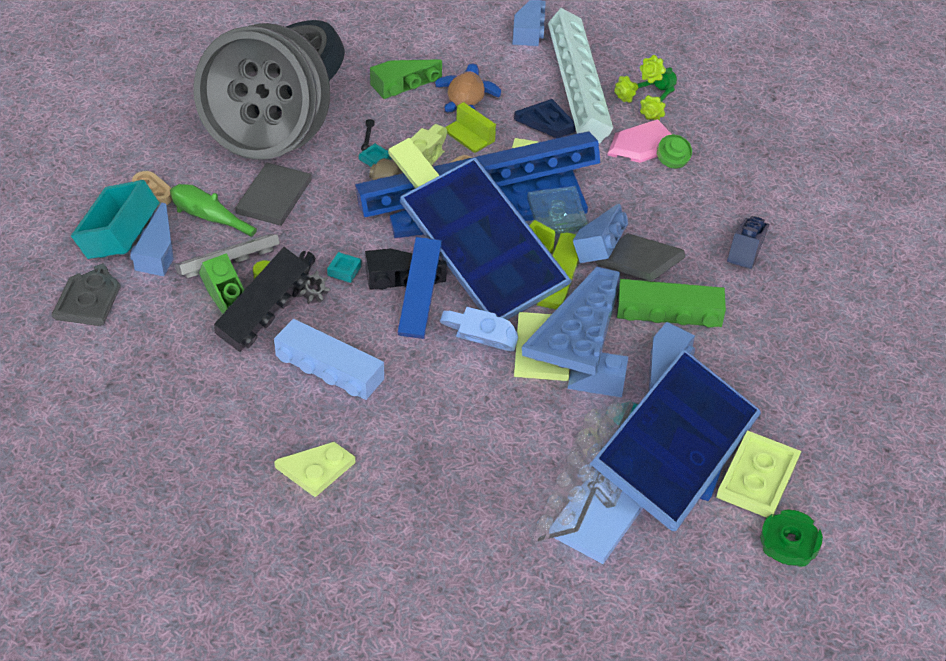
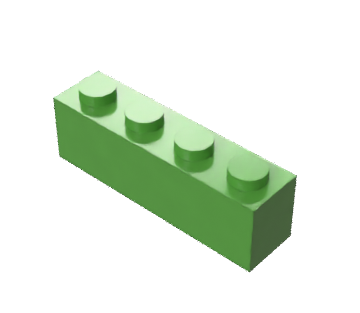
(671, 303)

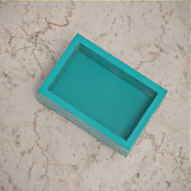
(115, 219)

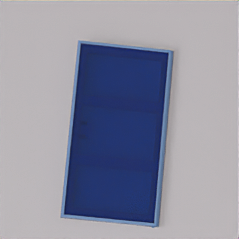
(485, 240)
(676, 440)

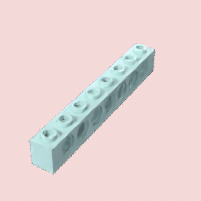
(580, 75)

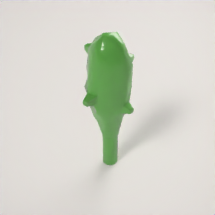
(206, 206)

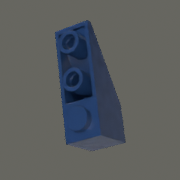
(748, 242)

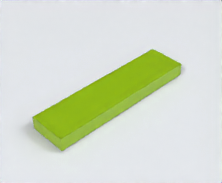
(568, 259)

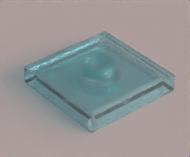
(558, 209)

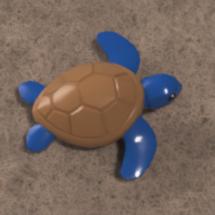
(466, 88)

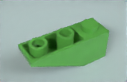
(403, 75)
(221, 281)

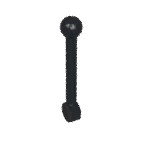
(369, 123)

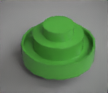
(674, 151)

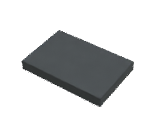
(273, 194)
(642, 257)

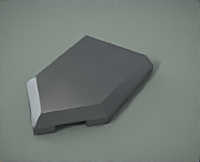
(87, 297)

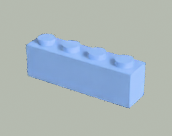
(329, 359)

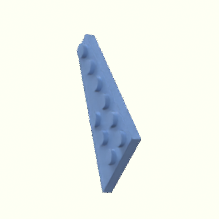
(578, 328)

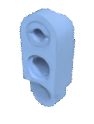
(482, 328)

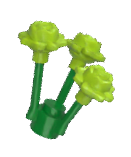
(656, 74)

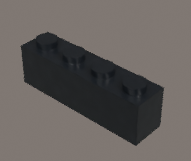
(262, 299)

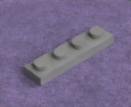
(237, 252)

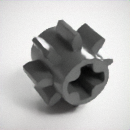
(312, 294)

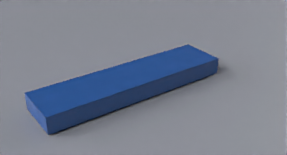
(420, 288)

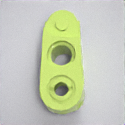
(430, 142)

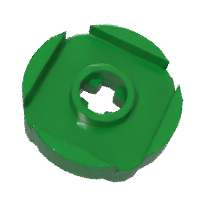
(791, 552)

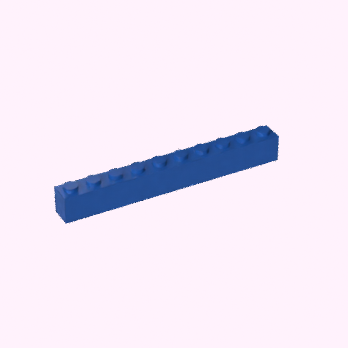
(503, 166)

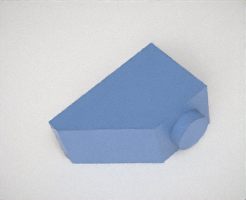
(608, 379)

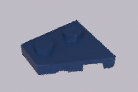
(546, 118)

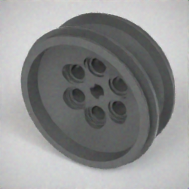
(231, 113)

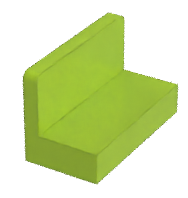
(472, 128)

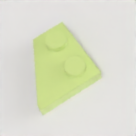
(316, 467)

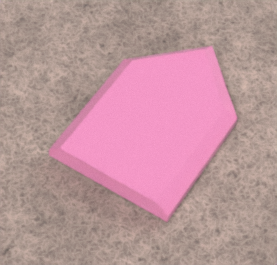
(639, 141)

